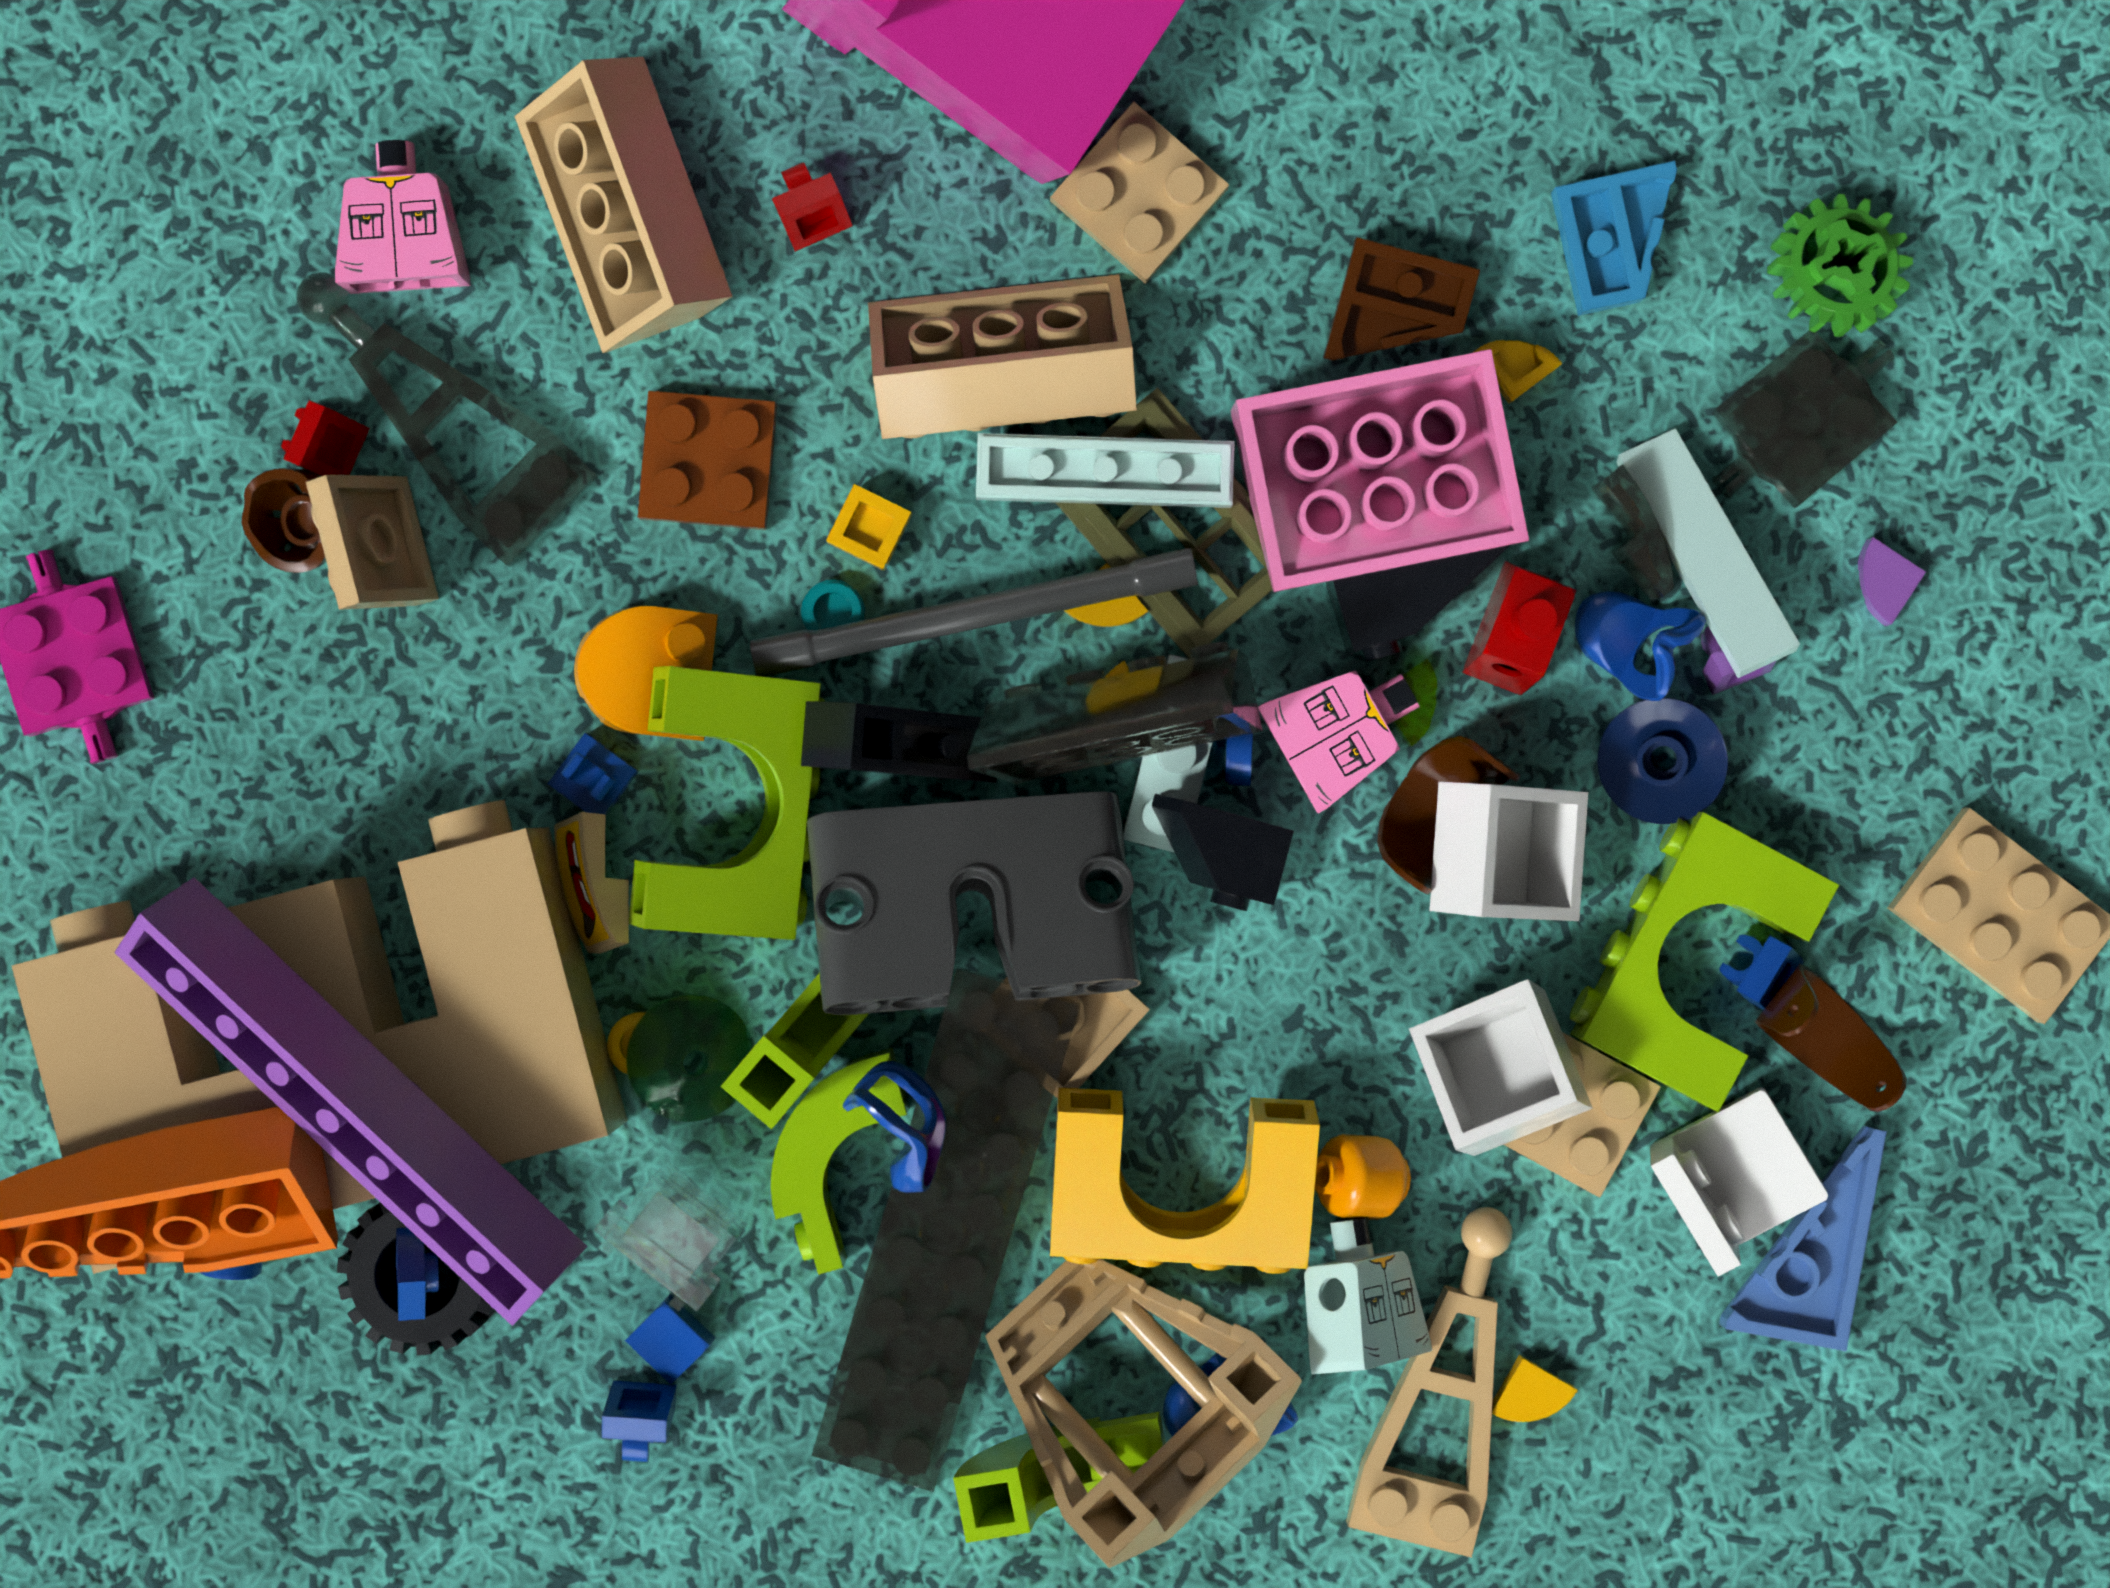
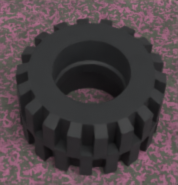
(374, 1291)

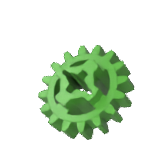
(1843, 292)

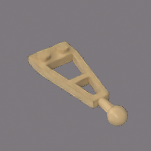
(1418, 1505)

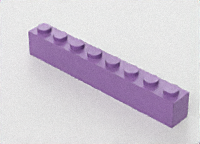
(349, 1098)

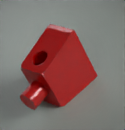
(1519, 629)

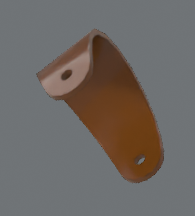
(1409, 818)
(1832, 1040)

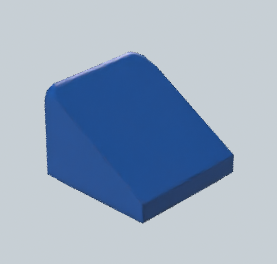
(670, 1340)

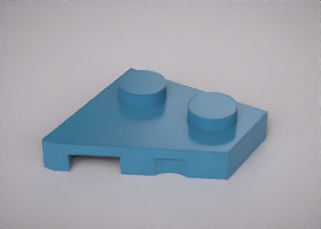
(1612, 233)

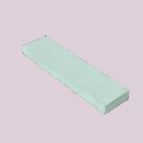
(1105, 470)
(1710, 555)

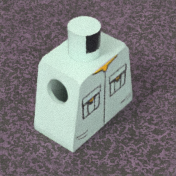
(1362, 1305)

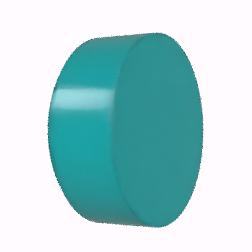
(831, 605)

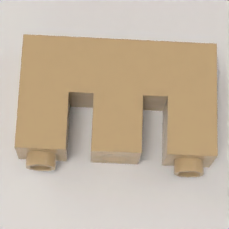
(505, 1057)

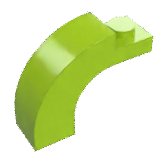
(789, 1056)
(806, 1149)
(1007, 1488)

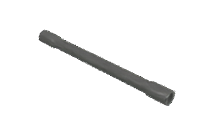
(808, 647)

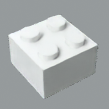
(1508, 851)
(1500, 1068)

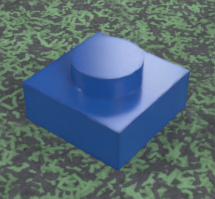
(415, 1275)

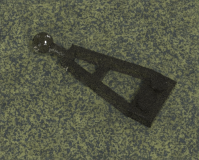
(525, 498)

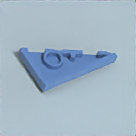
(1814, 1268)

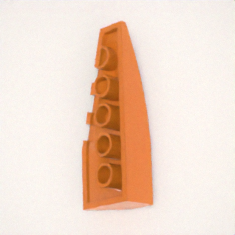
(184, 1193)

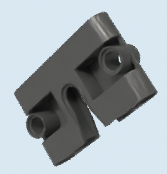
(1018, 852)

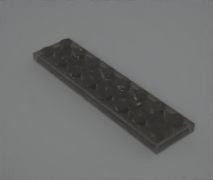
(946, 1245)

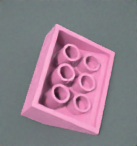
(1380, 470)

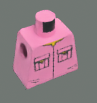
(398, 228)
(1337, 732)

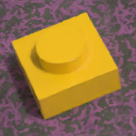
(869, 527)

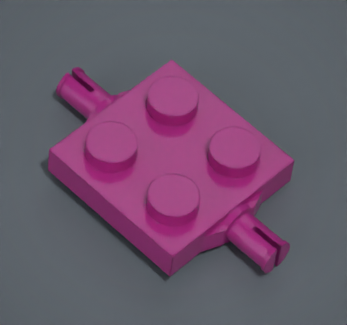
(71, 657)

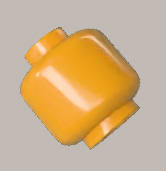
(1361, 1176)

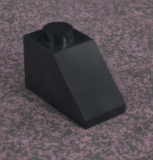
(1225, 851)

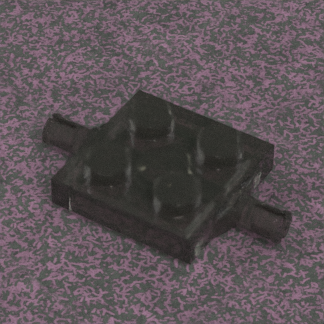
(1803, 418)

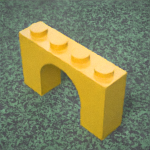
(1256, 1224)

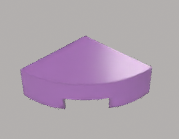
(1886, 580)

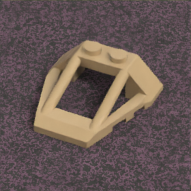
(1237, 1416)

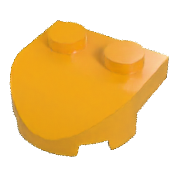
(619, 658)

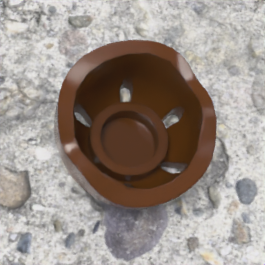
(270, 534)

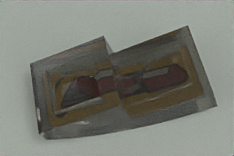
(1645, 551)

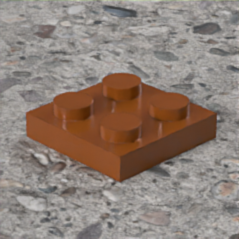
(707, 460)

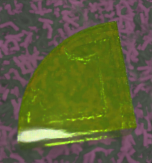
(1424, 687)

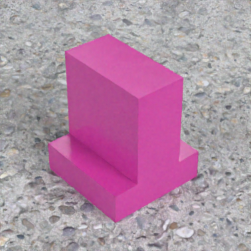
(1010, 72)

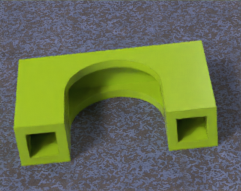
(761, 885)
(1627, 1008)

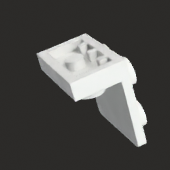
(1736, 1176)

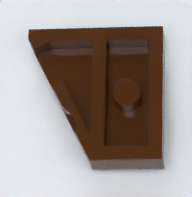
(1397, 300)

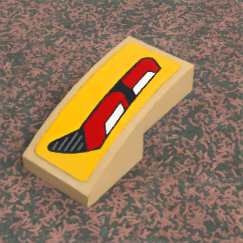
(594, 902)

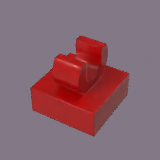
(810, 207)
(324, 441)

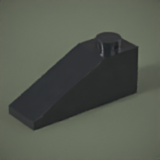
(1397, 602)
(889, 740)

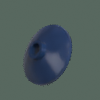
(1657, 792)

